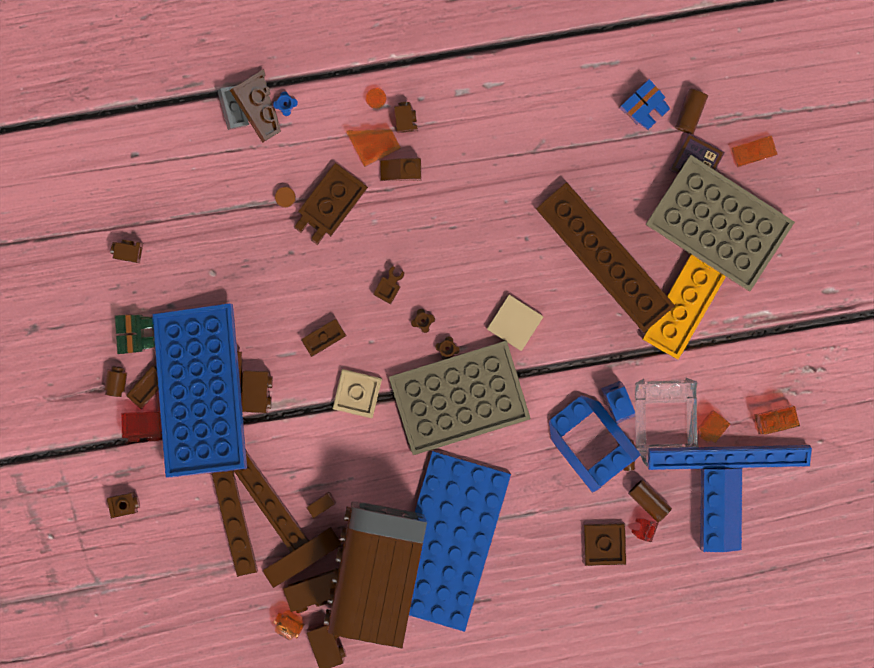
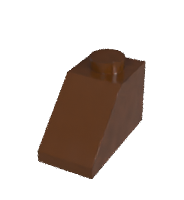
(401, 169)

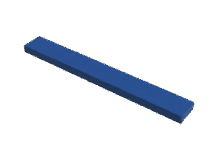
(729, 457)

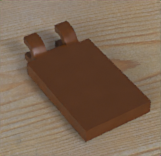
(330, 203)

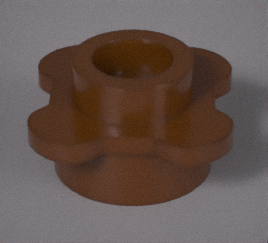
(428, 320)
(447, 343)

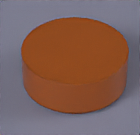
(285, 197)

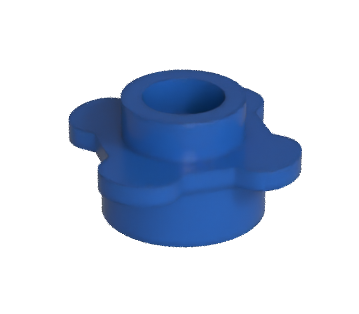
(279, 104)

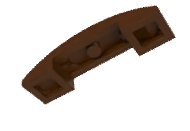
(302, 557)

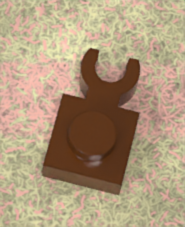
(387, 288)

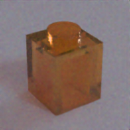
(712, 427)

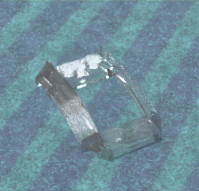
(665, 392)

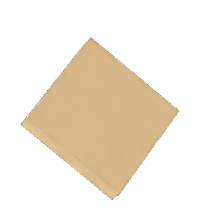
(515, 322)
(357, 393)

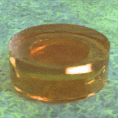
(376, 98)

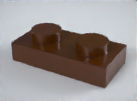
(323, 337)

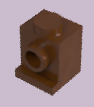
(405, 118)
(126, 251)
(114, 504)

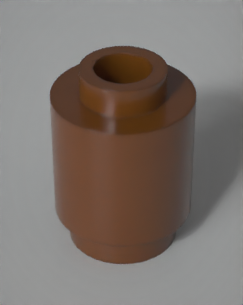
(115, 381)

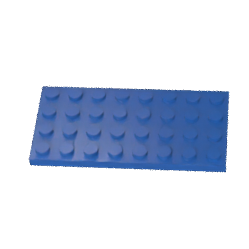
(199, 391)
(461, 517)

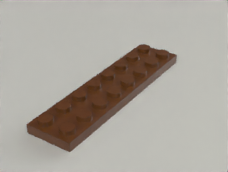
(605, 257)

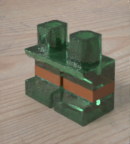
(133, 324)

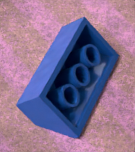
(721, 510)

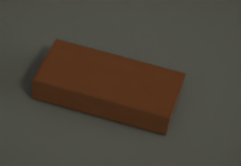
(145, 388)

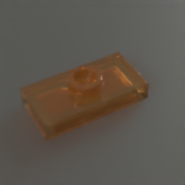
(754, 151)

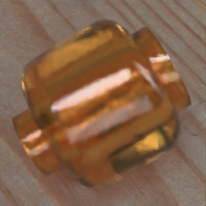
(288, 624)

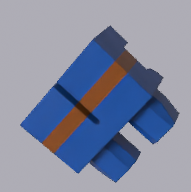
(643, 102)

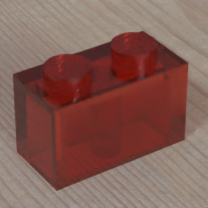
(141, 425)

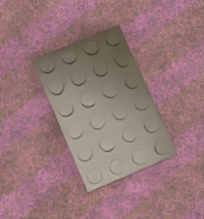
(720, 223)
(459, 397)

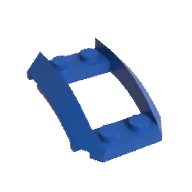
(608, 465)

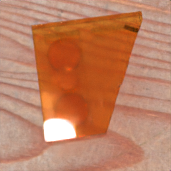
(373, 144)

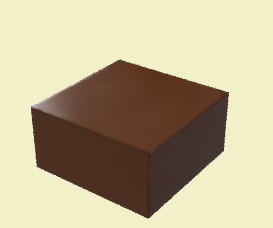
(321, 505)

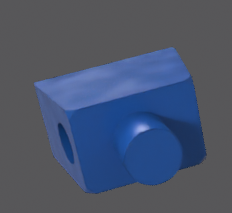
(618, 402)

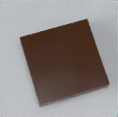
(604, 544)

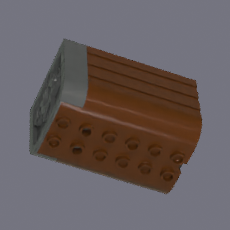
(375, 574)

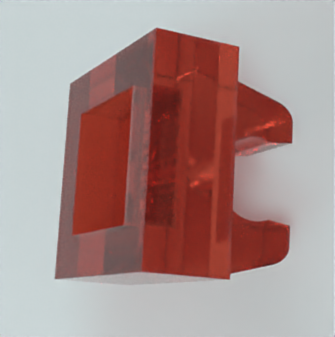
(646, 530)

